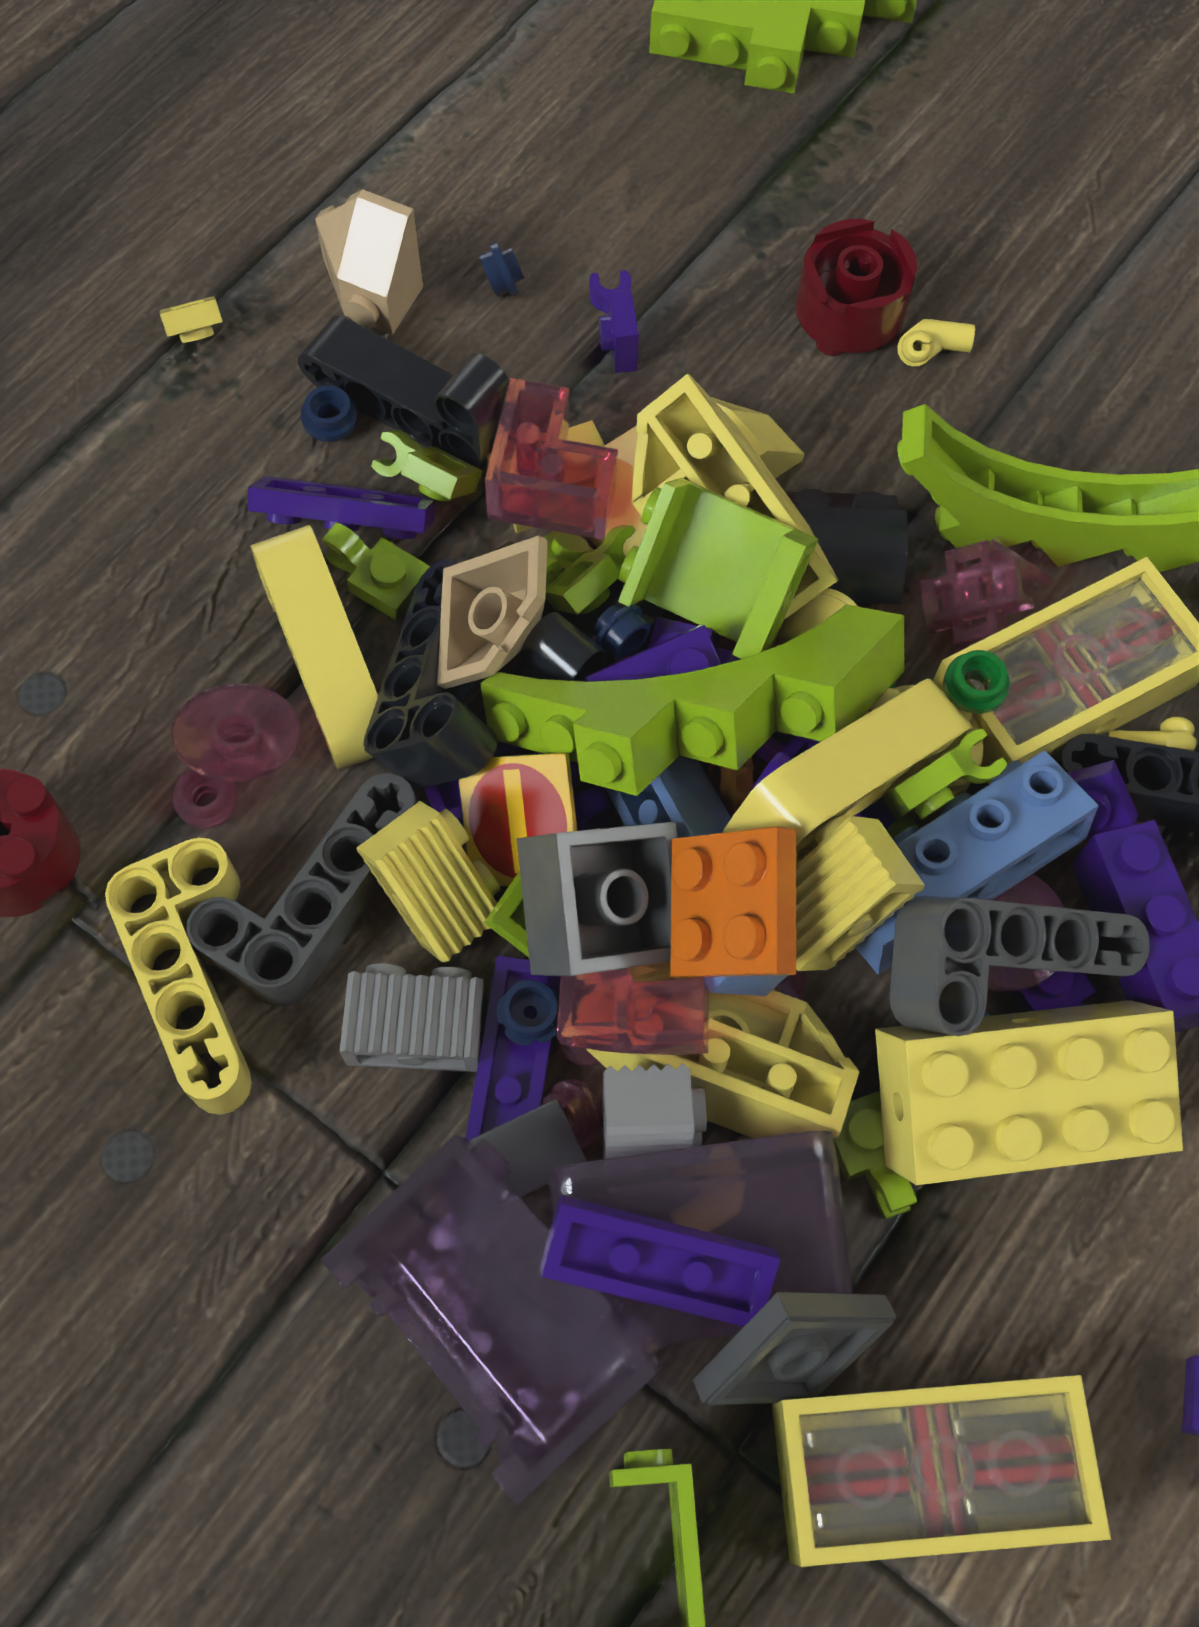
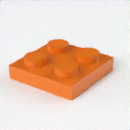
(734, 904)

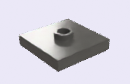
(794, 1347)

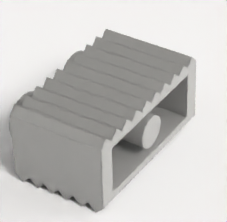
(413, 1019)
(651, 1111)

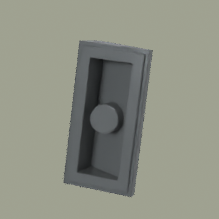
(535, 1145)

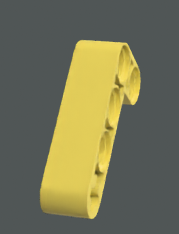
(319, 640)
(854, 766)
(187, 981)

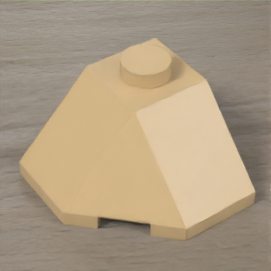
(371, 258)
(489, 610)

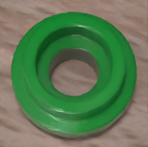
(978, 666)

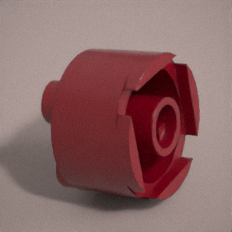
(855, 287)
(35, 845)

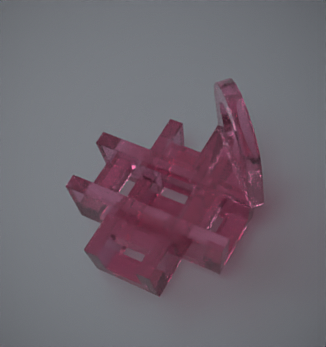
(963, 591)

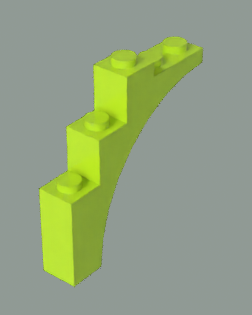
(764, 34)
(1058, 509)
(717, 715)

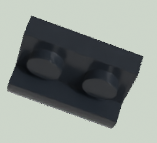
(861, 539)

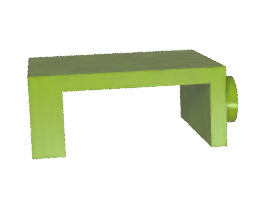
(716, 564)
(657, 1468)

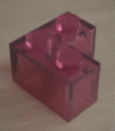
(542, 476)

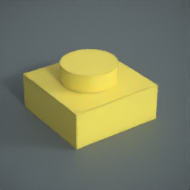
(192, 319)

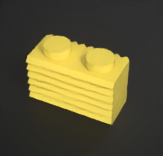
(432, 878)
(848, 889)

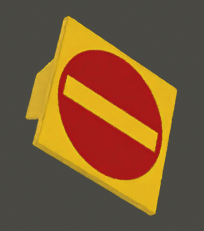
(513, 801)

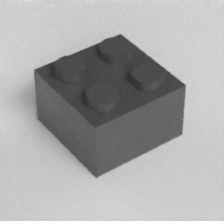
(597, 898)

